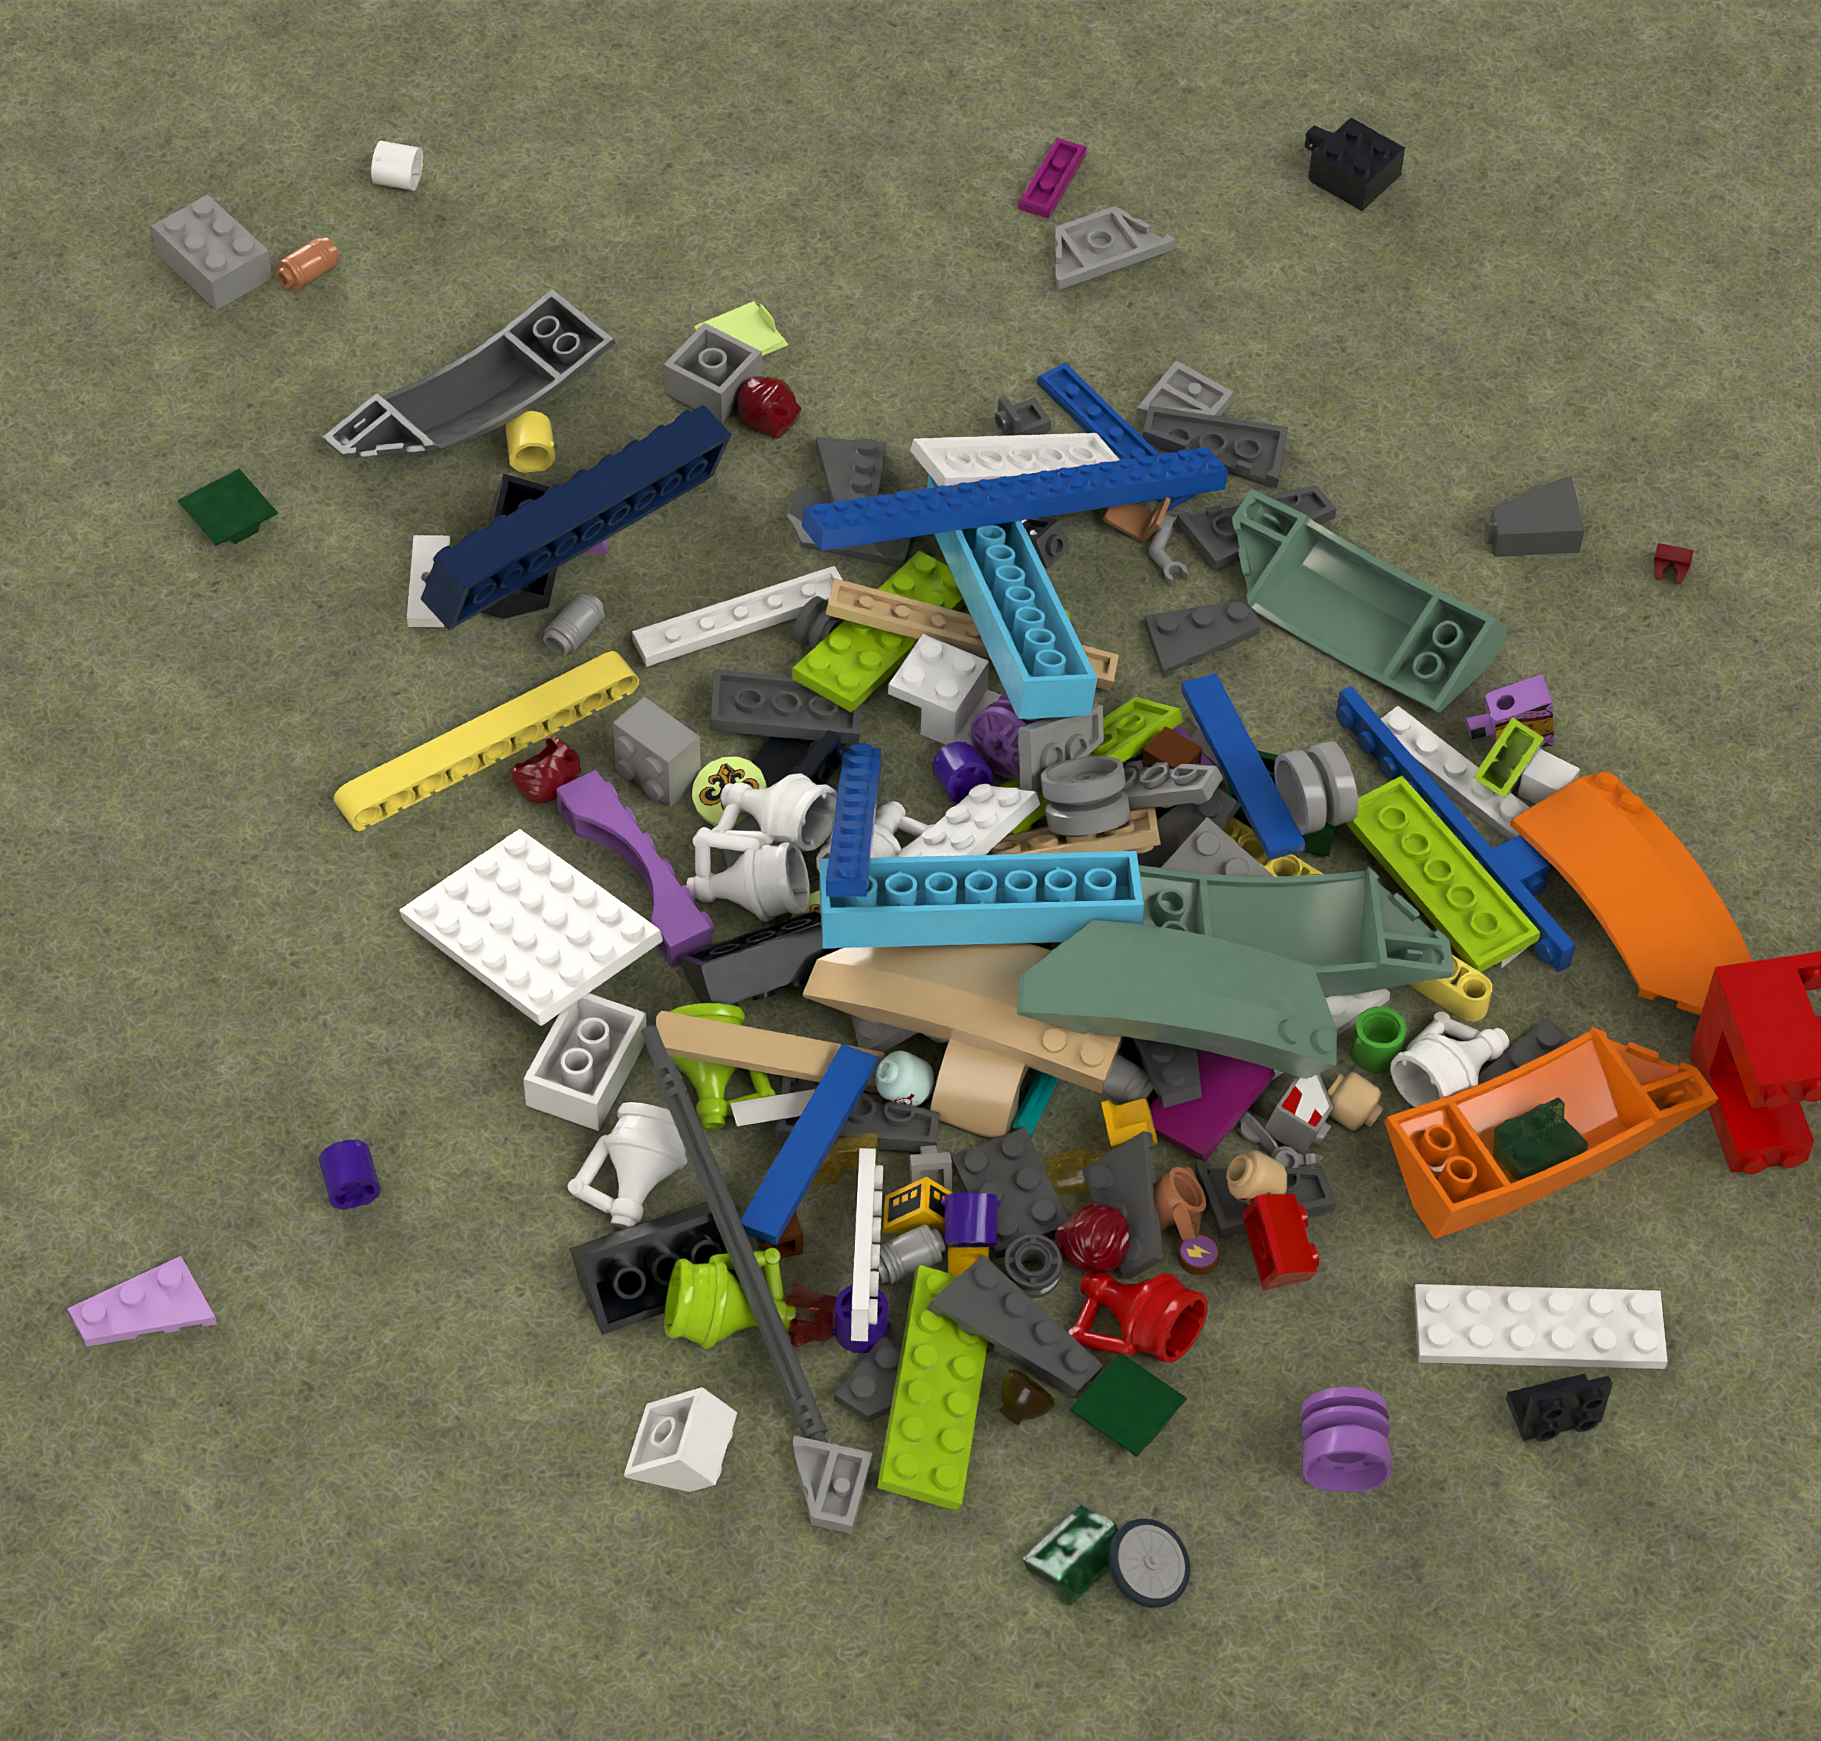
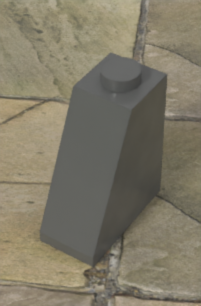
(1537, 522)

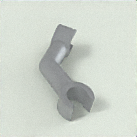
(1161, 558)

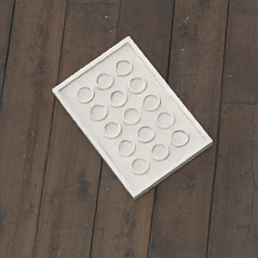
(531, 926)

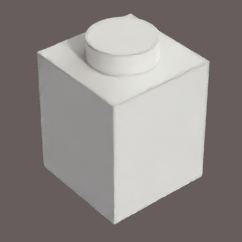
(1546, 776)

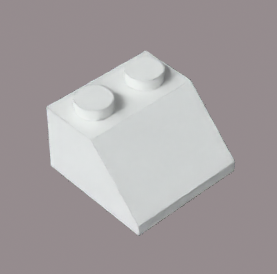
(682, 1441)

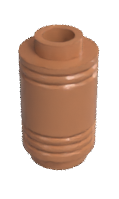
(307, 263)

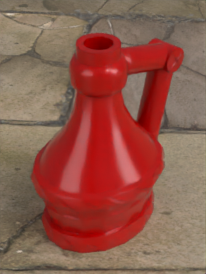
(1153, 1315)

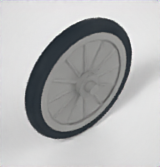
(1149, 1563)

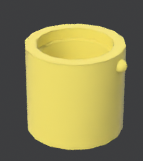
(530, 442)

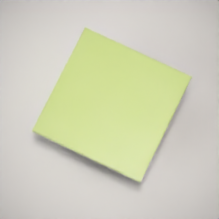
(750, 325)

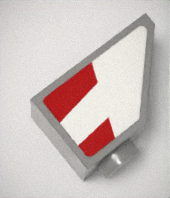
(1301, 1114)

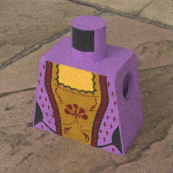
(1525, 701)

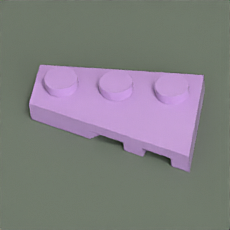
(145, 1304)

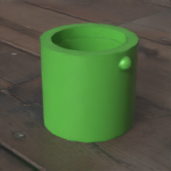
(1378, 1039)

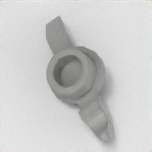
(1253, 1131)
(1289, 1157)

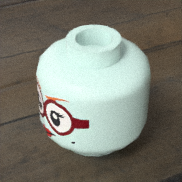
(904, 1078)

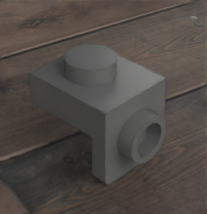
(1022, 418)

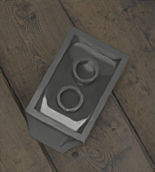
(889, 552)

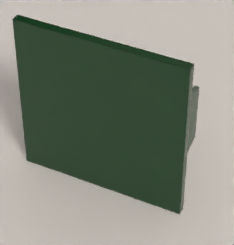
(228, 508)
(1128, 1404)

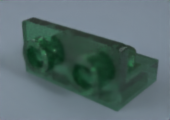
(1537, 1140)
(1074, 1553)

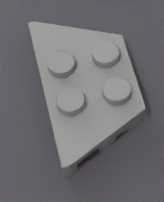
(1102, 245)

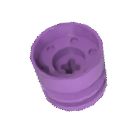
(996, 737)
(1345, 1440)

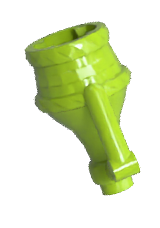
(712, 1078)
(709, 1302)

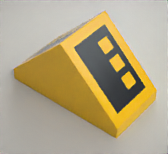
(915, 1206)

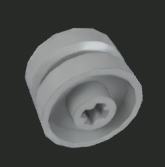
(1317, 786)
(1085, 795)

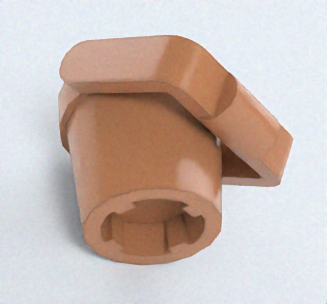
(1180, 1201)

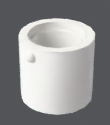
(397, 165)

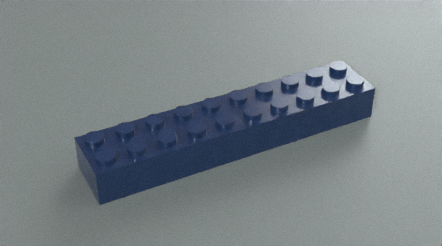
(574, 516)

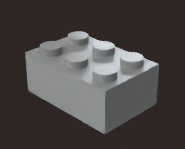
(212, 252)

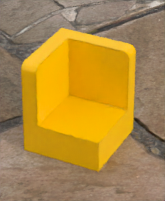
(1127, 1121)

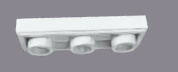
(423, 552)

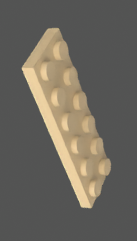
(1137, 834)

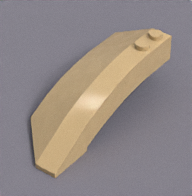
(960, 996)

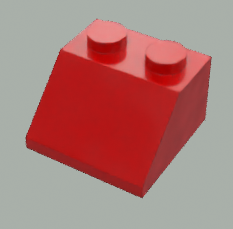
(1279, 1240)

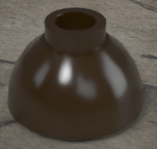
(1023, 1397)

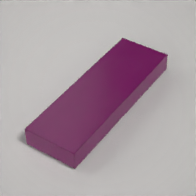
(1052, 178)

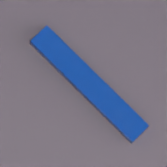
(1097, 417)
(1243, 767)
(808, 1144)

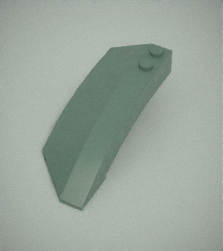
(1360, 606)
(1336, 923)
(1184, 994)

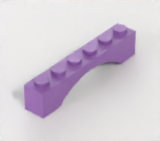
(596, 814)

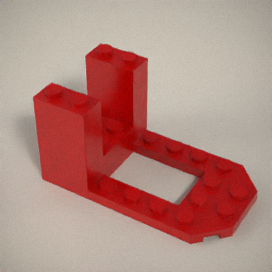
(1761, 1059)

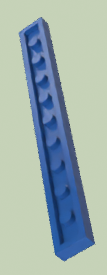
(1396, 761)
(854, 822)

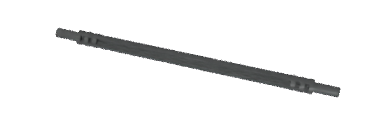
(735, 1239)

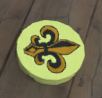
(712, 780)

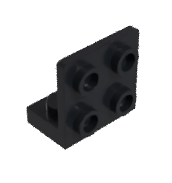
(793, 756)
(1559, 1406)

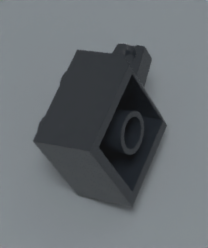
(1353, 162)

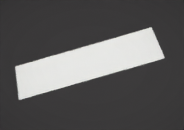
(770, 1107)

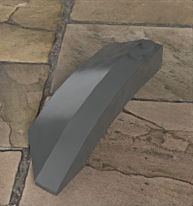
(480, 389)

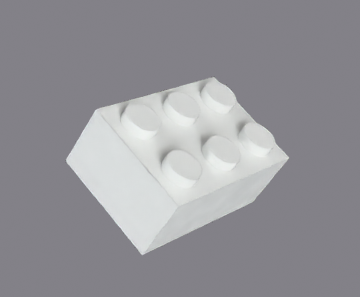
(585, 1060)

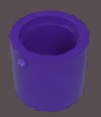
(960, 769)
(349, 1174)
(970, 1219)
(843, 1320)

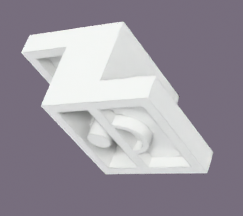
(946, 686)

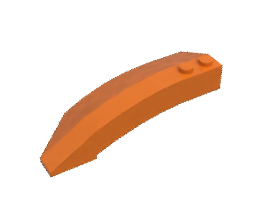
(1637, 886)
(1611, 1096)

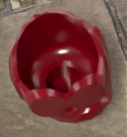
(767, 405)
(546, 771)
(1094, 1238)

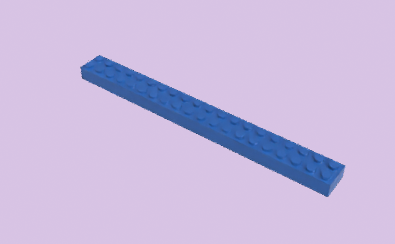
(1013, 498)

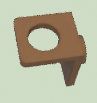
(1136, 519)

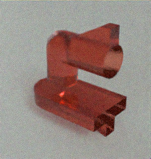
(806, 1331)

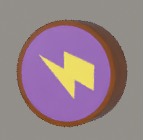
(1199, 1255)

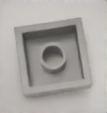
(711, 371)
(656, 752)

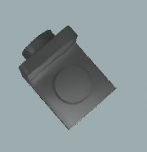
(1046, 538)

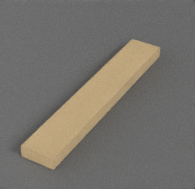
(750, 1047)

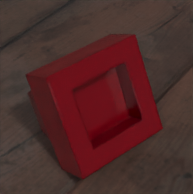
(1672, 556)

